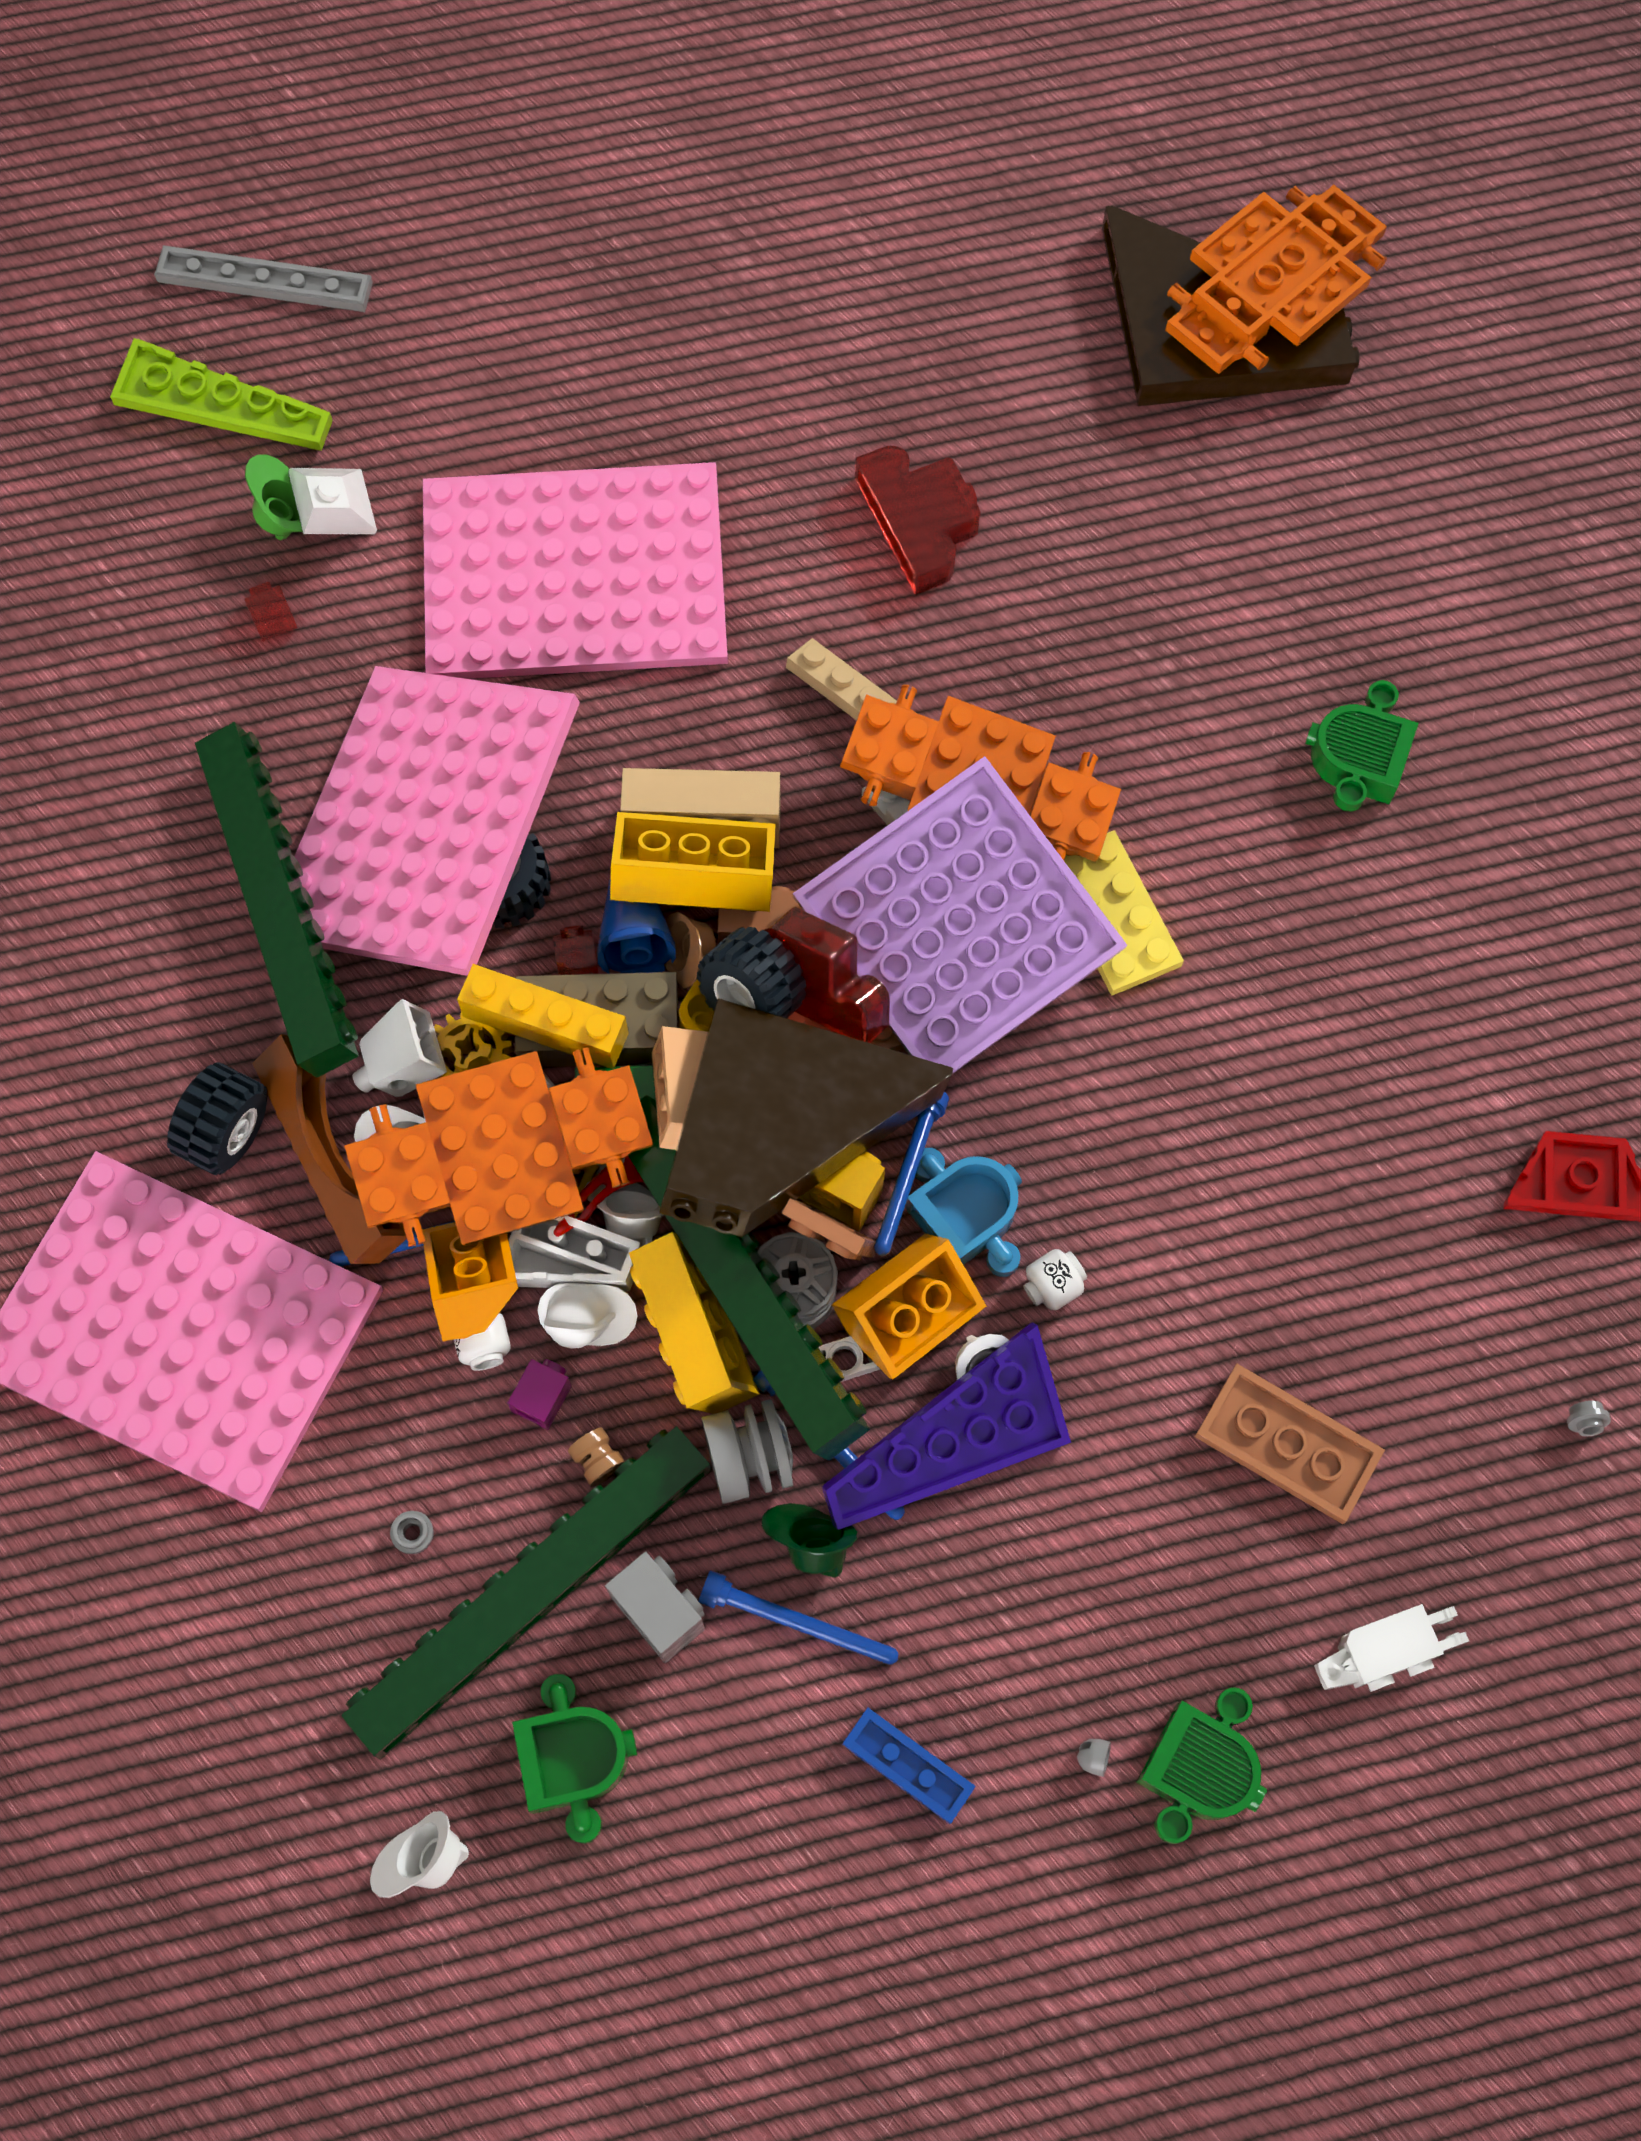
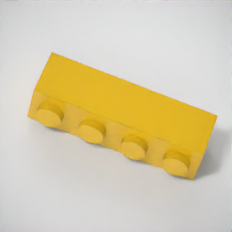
(542, 1015)

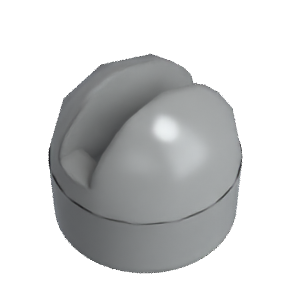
(1094, 1756)

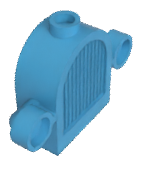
(969, 1206)

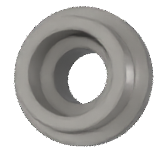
(1588, 1418)
(402, 1523)

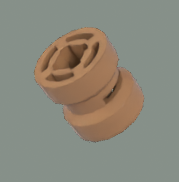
(596, 1456)

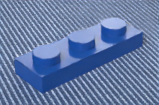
(908, 1765)

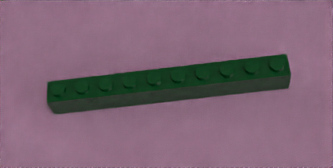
(277, 901)
(763, 1317)
(526, 1593)

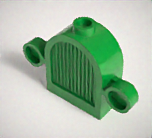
(1363, 748)
(571, 1757)
(1203, 1766)

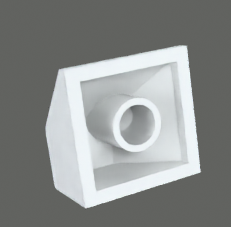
(332, 501)

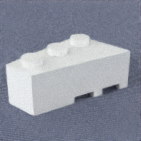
(578, 1256)

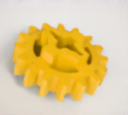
(462, 1036)

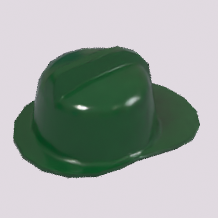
(809, 1538)

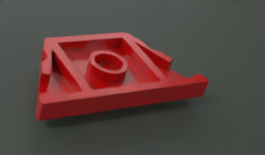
(1579, 1178)

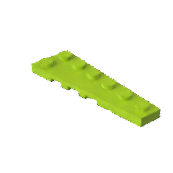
(187, 391)

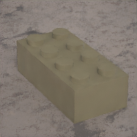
(643, 998)

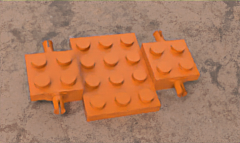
(1276, 273)
(919, 755)
(498, 1147)

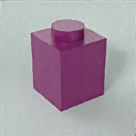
(540, 1392)

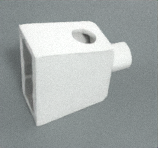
(400, 1052)

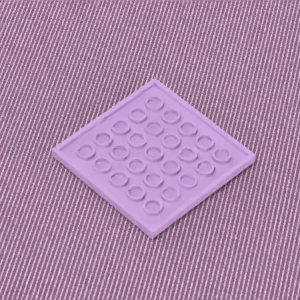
(964, 918)

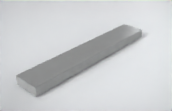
(264, 278)

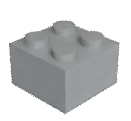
(656, 1606)

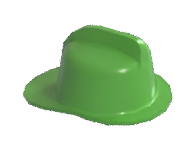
(273, 495)

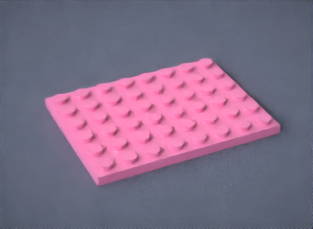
(573, 571)
(429, 814)
(180, 1330)

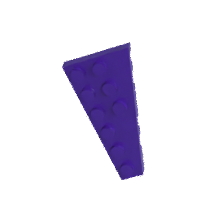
(976, 1426)

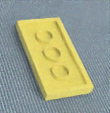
(1128, 907)

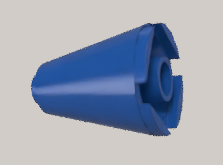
(634, 937)

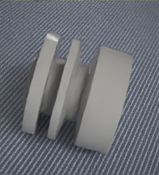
(814, 1269)
(748, 1451)

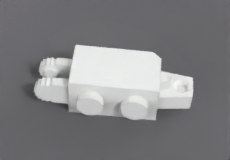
(1387, 1647)

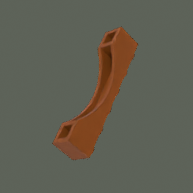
(302, 1110)

